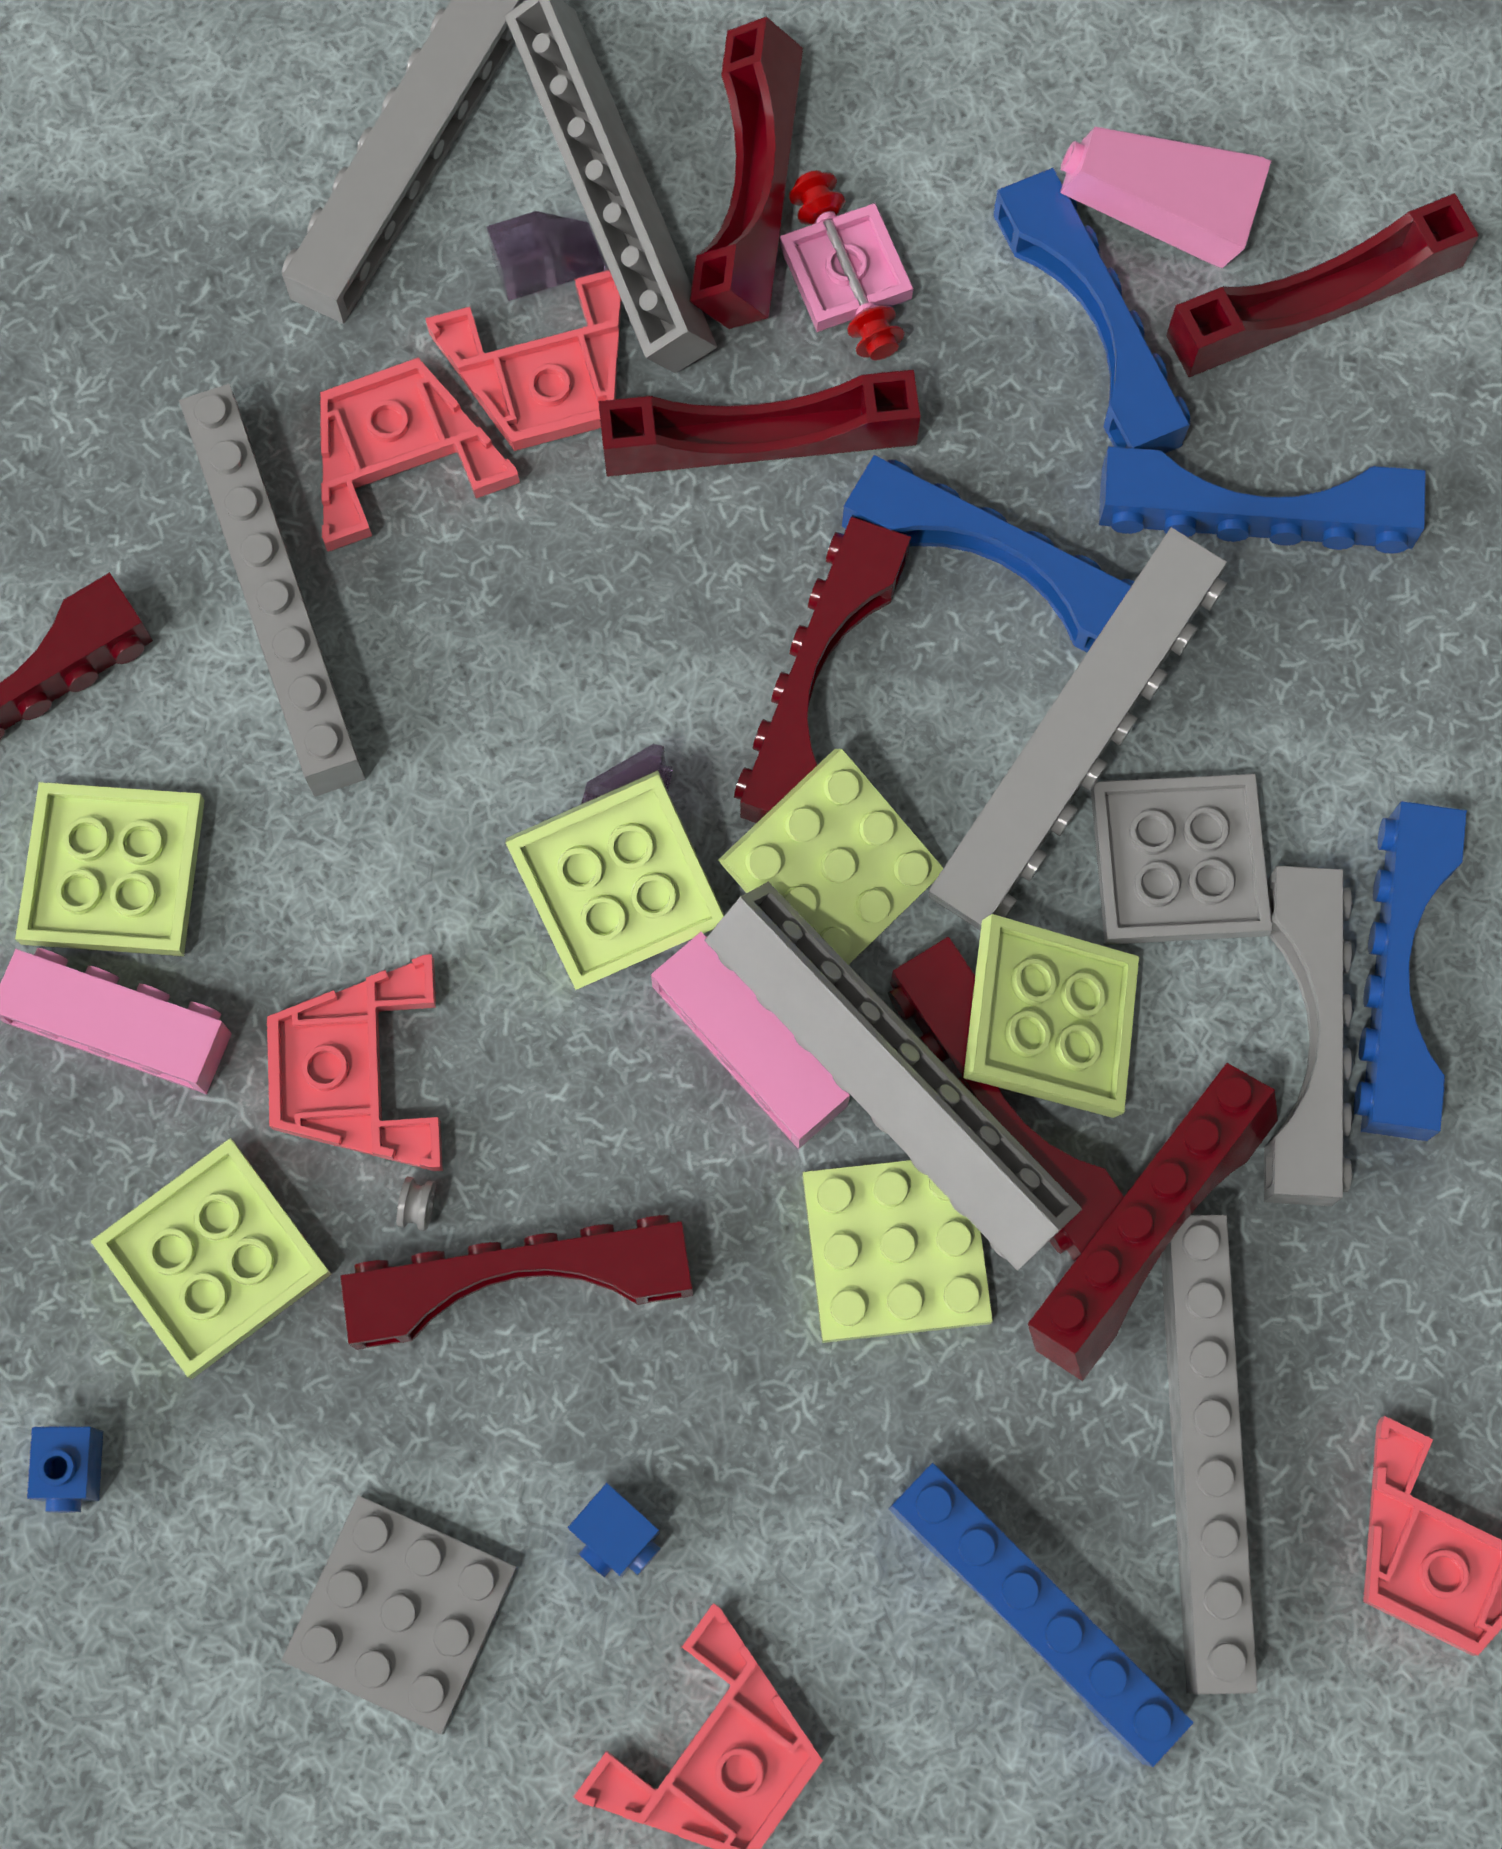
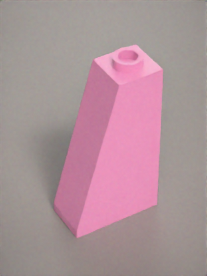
(1169, 189)

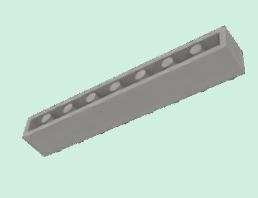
(398, 156)
(610, 183)
(272, 591)
(1078, 729)
(892, 1075)
(1208, 1460)

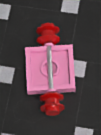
(846, 266)

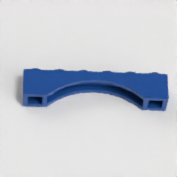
(1049, 234)
(1153, 492)
(938, 517)
(1402, 1079)
(1042, 1616)

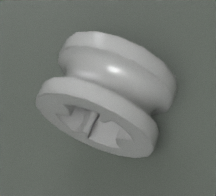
(416, 1203)

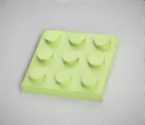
(836, 856)
(110, 869)
(616, 880)
(1051, 1016)
(891, 1254)
(210, 1258)

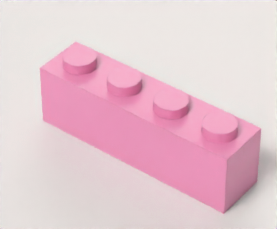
(112, 1020)
(749, 1041)

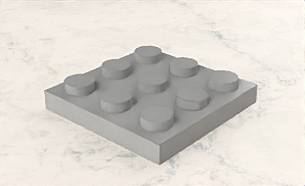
(1180, 859)
(399, 1614)

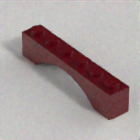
(761, 83)
(1248, 318)
(670, 435)
(860, 582)
(87, 637)
(939, 996)
(1100, 1286)
(398, 1302)

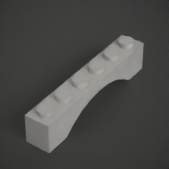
(1306, 1154)

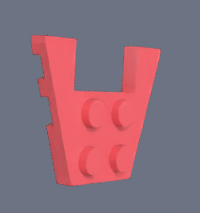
(543, 385)
(390, 426)
(328, 1068)
(1423, 1560)
(735, 1771)

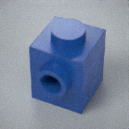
(65, 1467)
(615, 1534)

